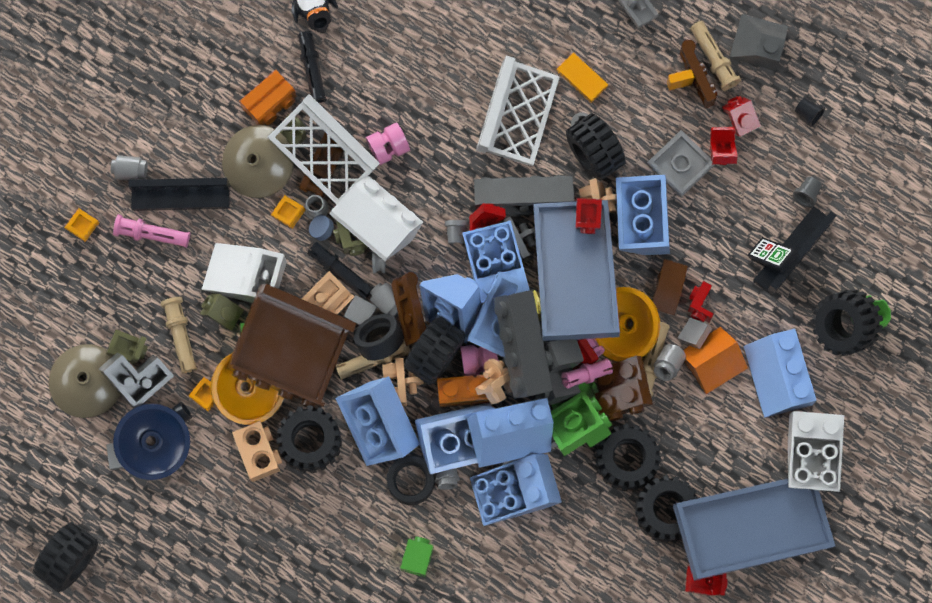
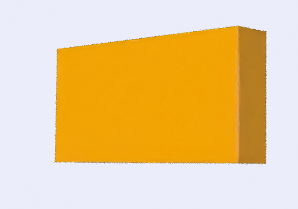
(582, 77)

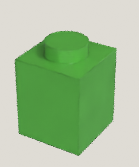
(417, 556)

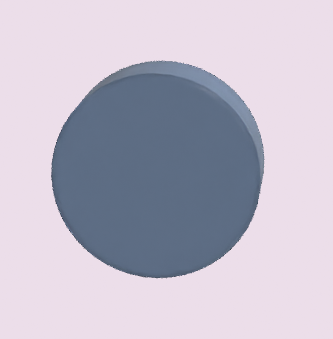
(321, 227)

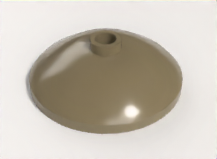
(269, 171)
(82, 398)

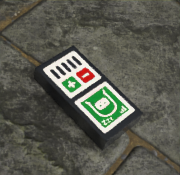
(773, 255)

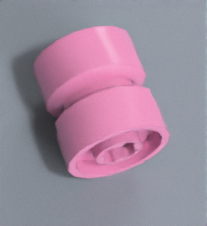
(394, 137)
(474, 359)

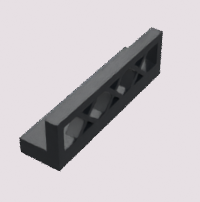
(179, 194)
(801, 240)

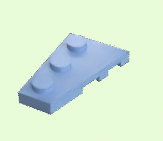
(486, 327)

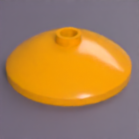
(646, 326)
(238, 405)

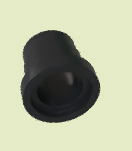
(809, 111)

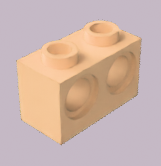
(252, 453)

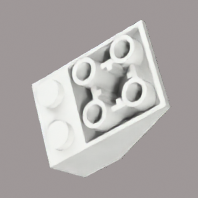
(241, 270)
(815, 450)

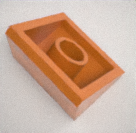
(716, 360)

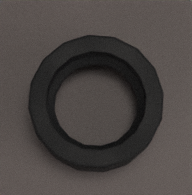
(383, 347)
(396, 493)

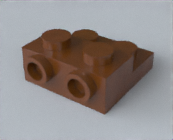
(624, 389)

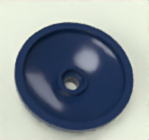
(155, 460)

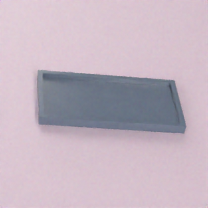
(574, 275)
(751, 527)

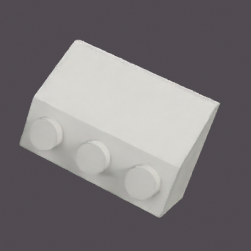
(376, 218)

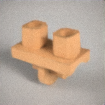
(596, 191)
(396, 371)
(497, 377)

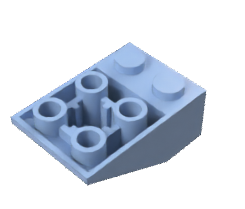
(492, 251)
(515, 489)

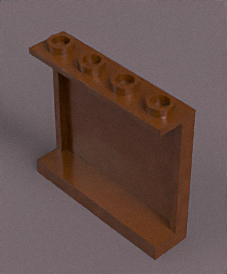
(289, 346)

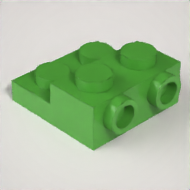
(579, 423)

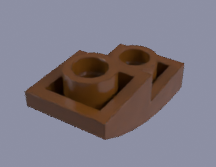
(669, 286)

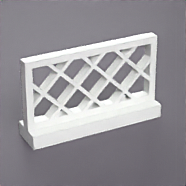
(497, 107)
(337, 133)

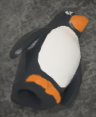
(314, 13)

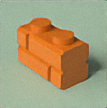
(268, 99)
(460, 391)

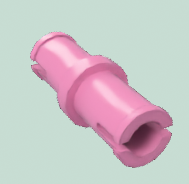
(586, 373)

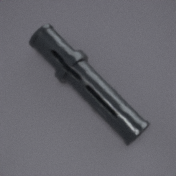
(310, 59)
(340, 270)

